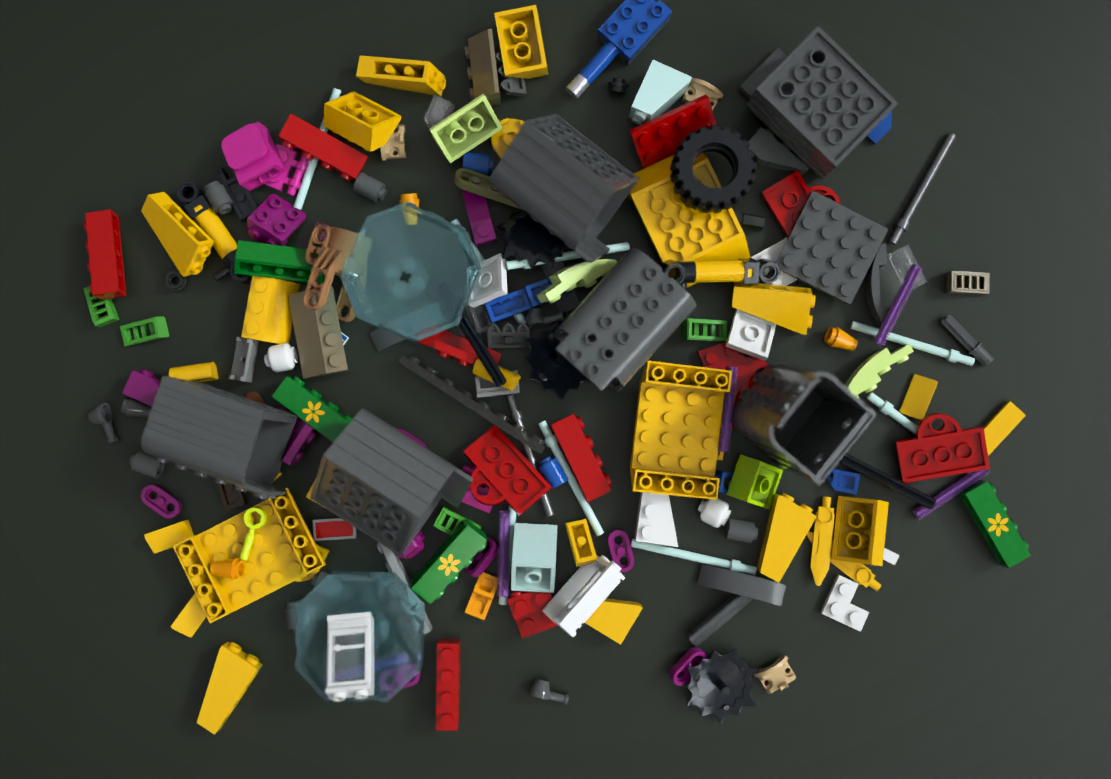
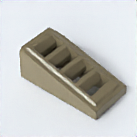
(951, 282)

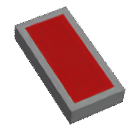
(333, 529)

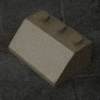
(483, 67)

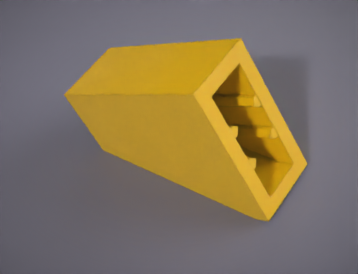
(615, 618)

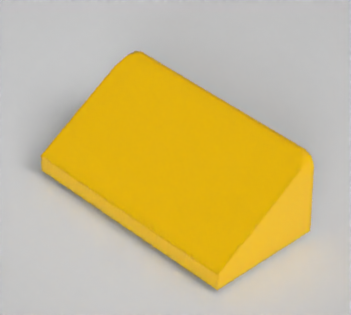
(918, 397)
(169, 536)
(190, 618)

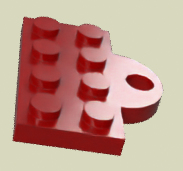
(789, 197)
(720, 357)
(942, 450)
(504, 472)

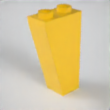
(401, 74)
(178, 233)
(776, 303)
(783, 535)
(227, 685)

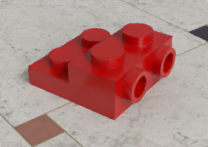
(528, 612)

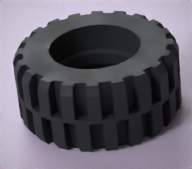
(732, 149)

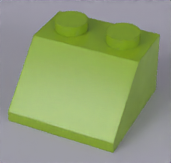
(754, 482)

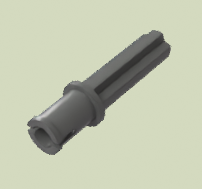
(967, 340)

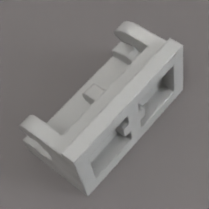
(244, 359)
(488, 389)

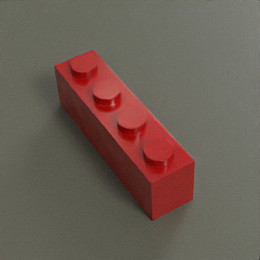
(322, 147)
(105, 255)
(581, 458)
(448, 685)

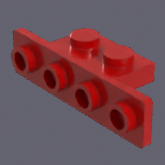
(456, 346)

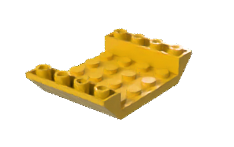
(679, 230)
(678, 430)
(278, 556)

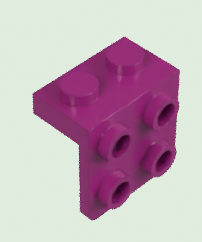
(274, 221)
(301, 436)

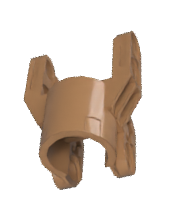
(331, 262)

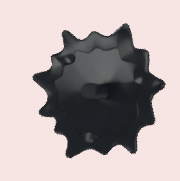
(530, 240)
(550, 367)
(721, 685)

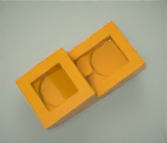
(482, 596)

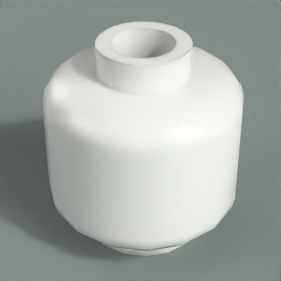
(281, 357)
(714, 512)

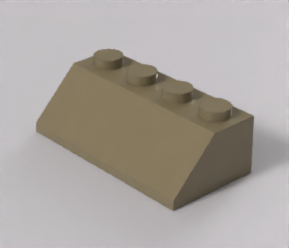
(318, 336)

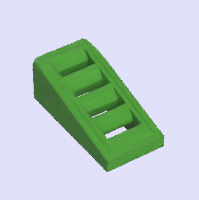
(95, 313)
(157, 327)
(692, 333)
(446, 511)

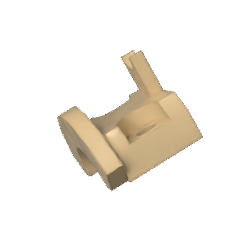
(699, 88)
(394, 144)
(776, 675)

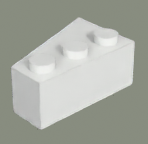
(655, 520)

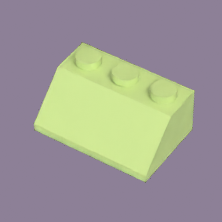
(466, 128)

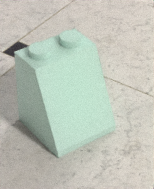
(658, 92)
(534, 557)

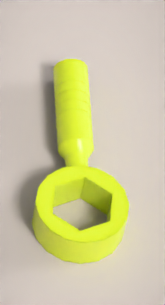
(250, 535)

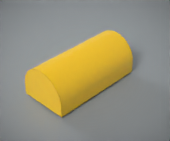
(198, 372)
(511, 377)
(581, 542)

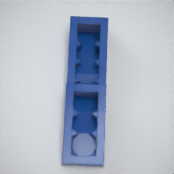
(517, 301)

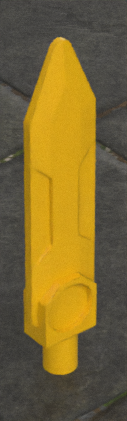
(822, 541)
(856, 571)

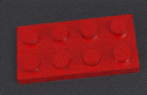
(663, 134)

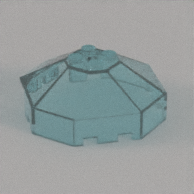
(426, 248)
(397, 628)

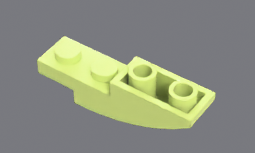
(575, 276)
(866, 375)

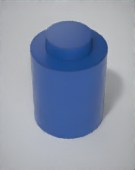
(478, 162)
(552, 472)

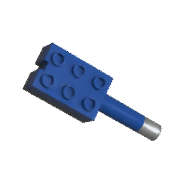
(623, 36)

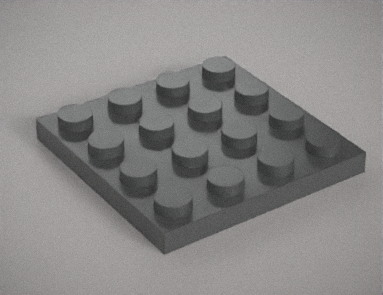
(831, 248)

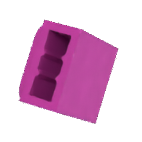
(252, 155)

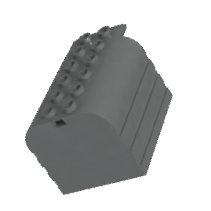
(817, 101)
(563, 182)
(626, 320)
(801, 418)
(218, 435)
(385, 481)

